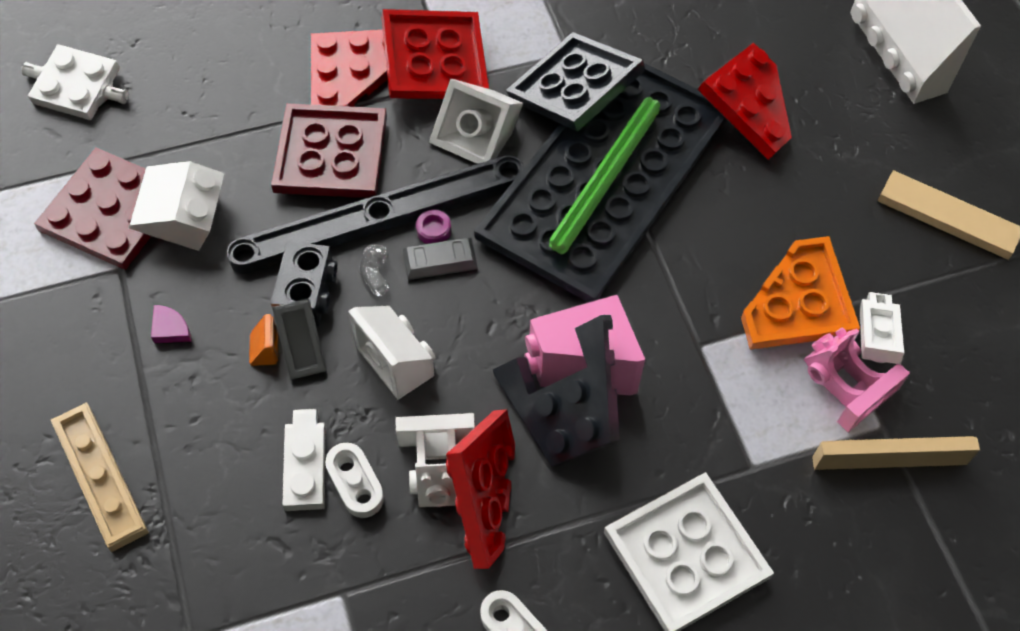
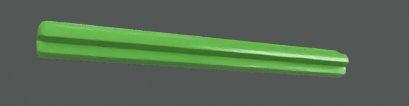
(604, 176)

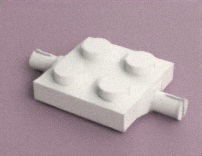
(74, 82)

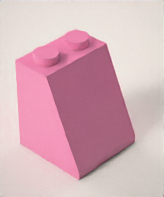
(556, 351)

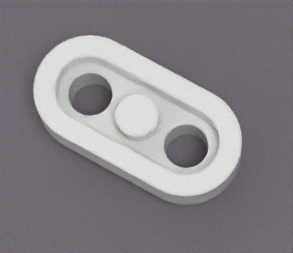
(355, 482)
(519, 616)

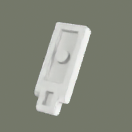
(881, 329)
(304, 462)

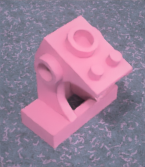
(872, 388)

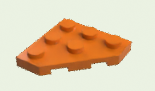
(800, 299)

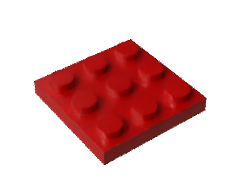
(430, 49)

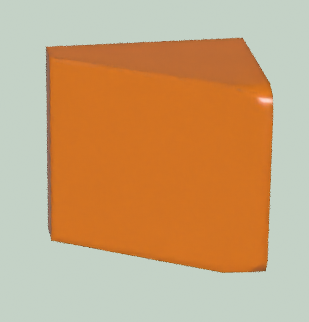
(264, 342)

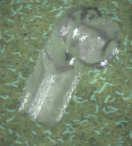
(371, 259)

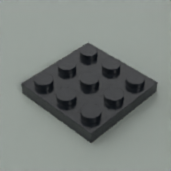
(576, 80)

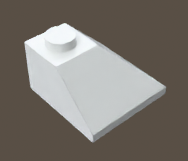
(474, 121)

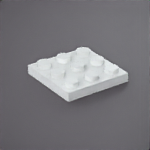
(687, 553)

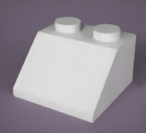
(177, 203)
(391, 348)

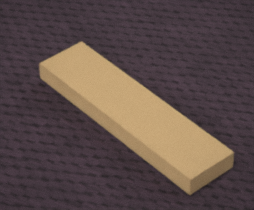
(951, 214)
(895, 452)
(99, 477)

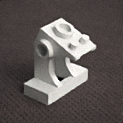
(434, 439)

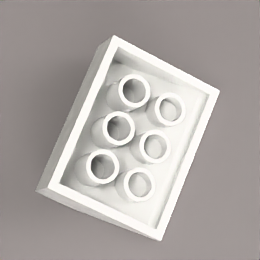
(919, 40)

